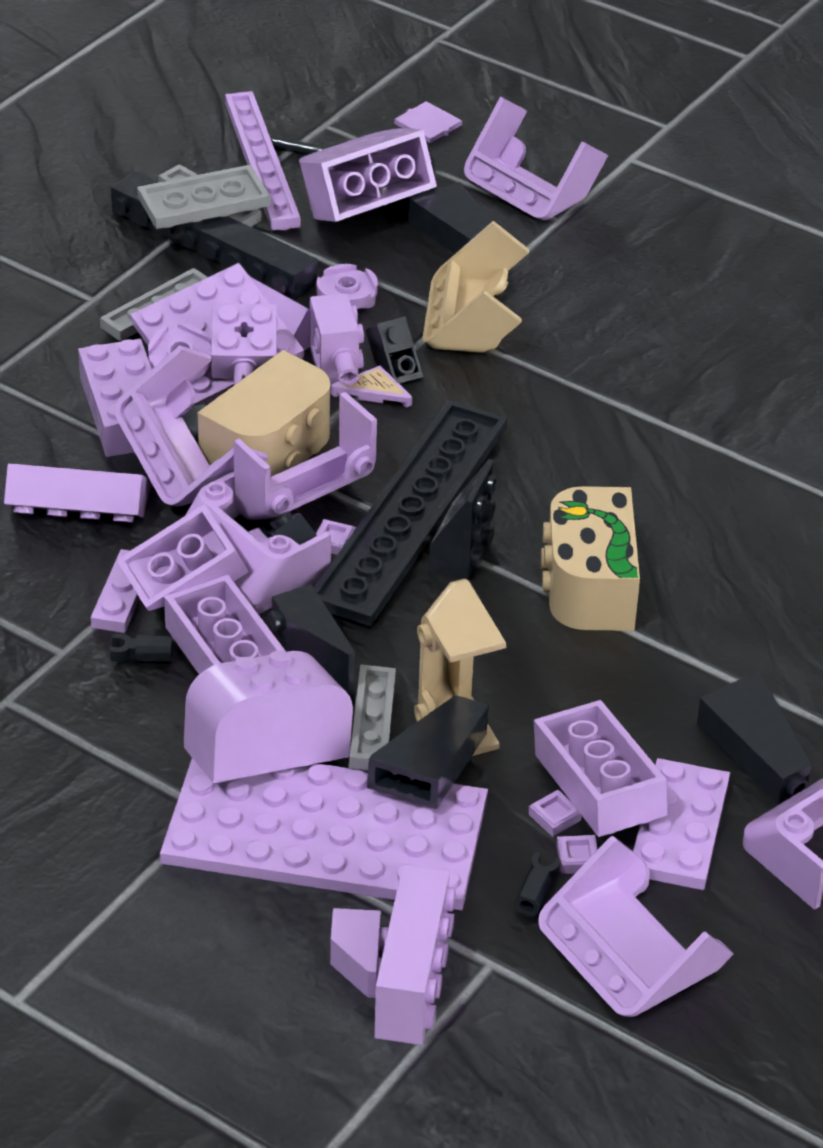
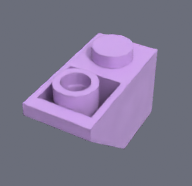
(356, 947)

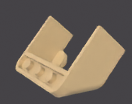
(461, 299)
(449, 638)

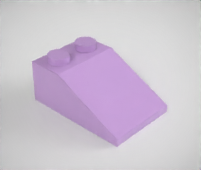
(180, 558)

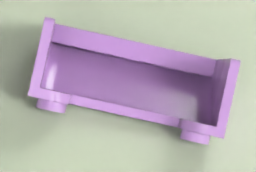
(618, 940)

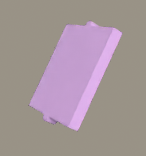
(430, 119)

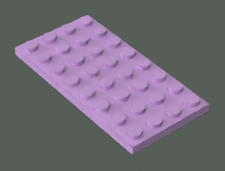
(321, 830)

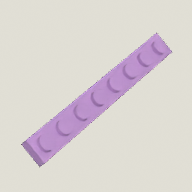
(261, 155)

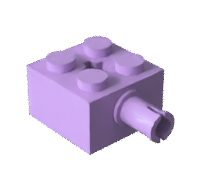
(336, 337)
(242, 338)

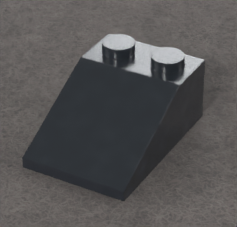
(305, 625)

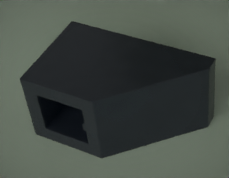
(394, 349)
(292, 526)

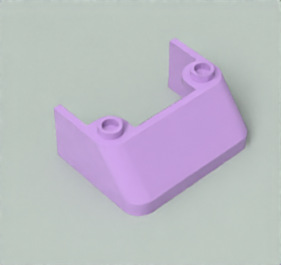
(497, 162)
(158, 434)
(265, 497)
(273, 564)
(779, 842)

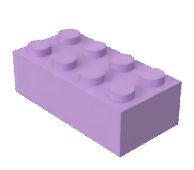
(106, 375)
(217, 624)
(600, 768)
(414, 955)

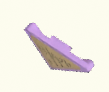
(374, 386)

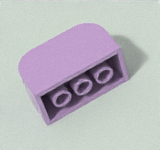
(367, 173)
(266, 716)

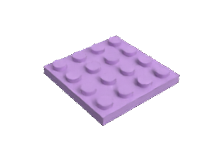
(194, 307)

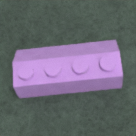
(76, 491)

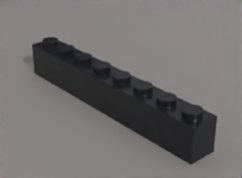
(226, 243)

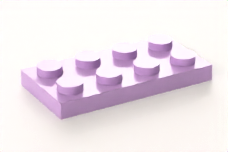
(682, 843)

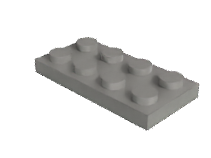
(203, 196)

